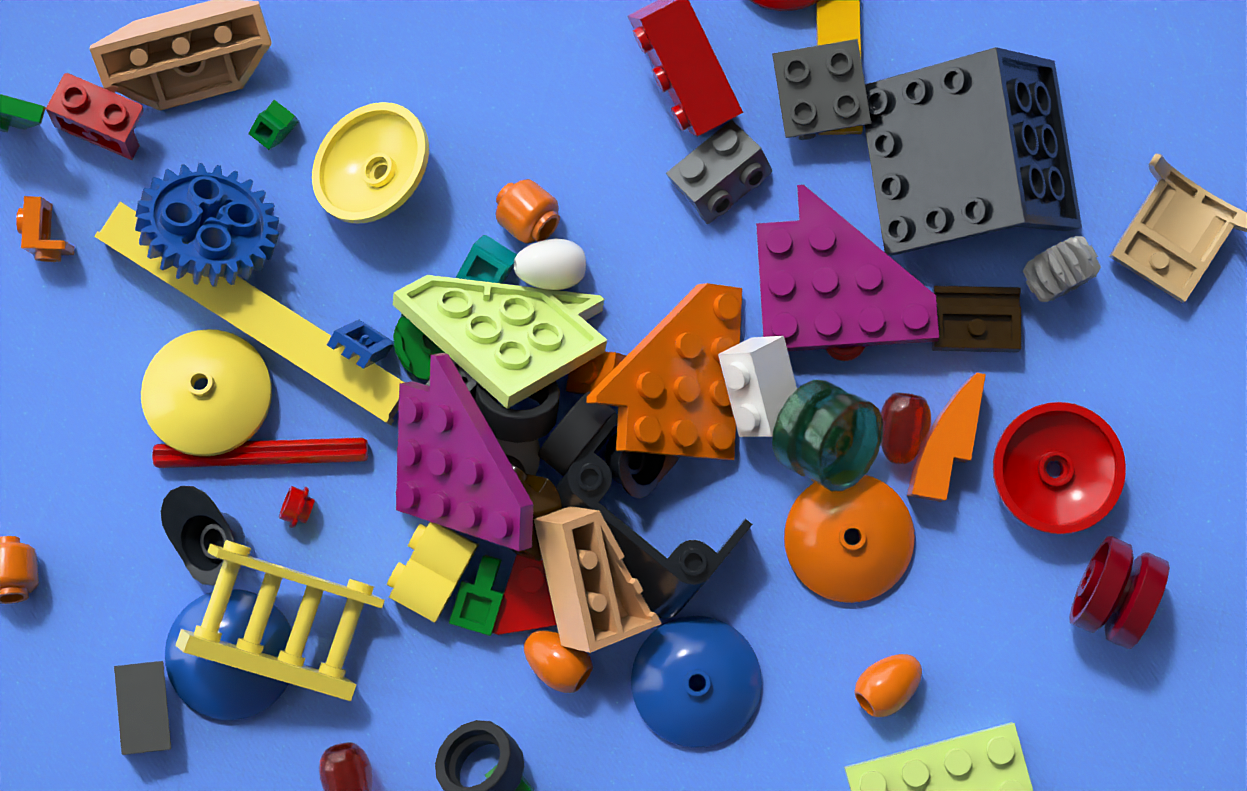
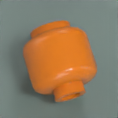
(527, 211)
(17, 570)

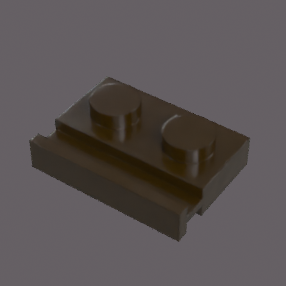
(978, 319)

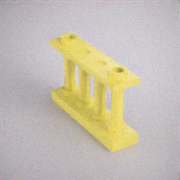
(248, 653)

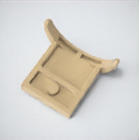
(1176, 232)

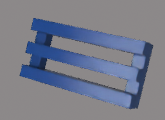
(365, 347)

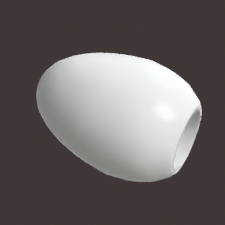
(551, 264)

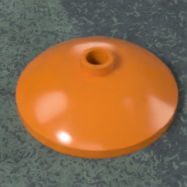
(845, 571)

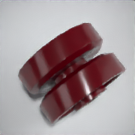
(1119, 592)

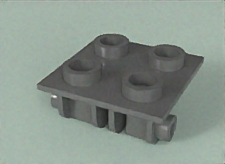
(821, 89)

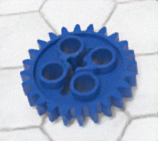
(223, 246)

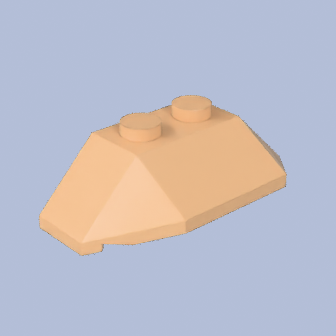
(184, 53)

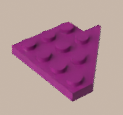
(835, 287)
(454, 465)

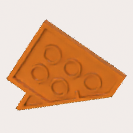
(673, 381)

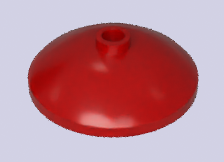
(1088, 460)

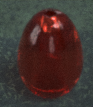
(905, 426)
(345, 768)

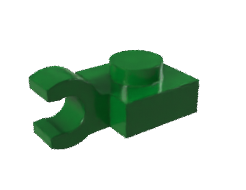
(478, 603)

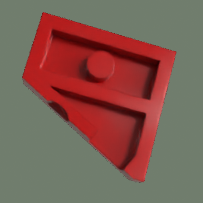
(525, 599)

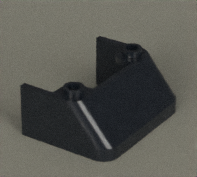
(665, 581)

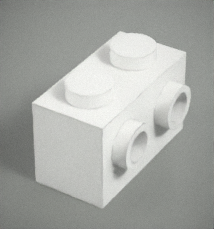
(757, 383)

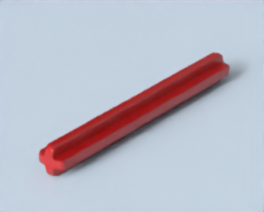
(269, 453)

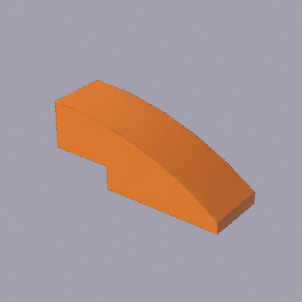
(948, 441)

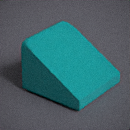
(487, 262)

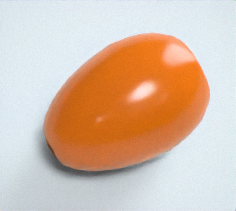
(557, 665)
(888, 684)

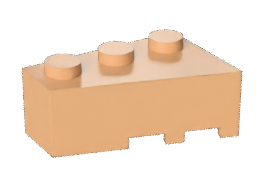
(589, 582)

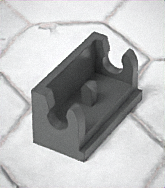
(142, 707)

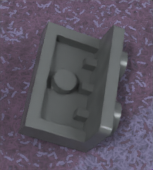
(720, 171)

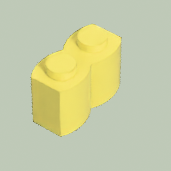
(432, 570)

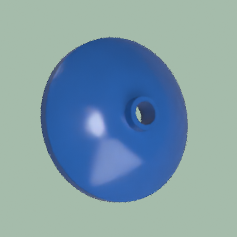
(690, 648)
(217, 688)

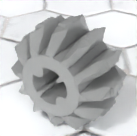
(1061, 269)

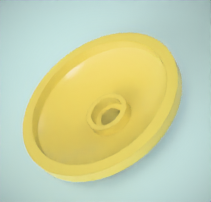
(370, 163)
(221, 413)

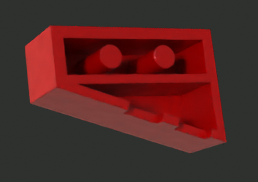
(685, 65)

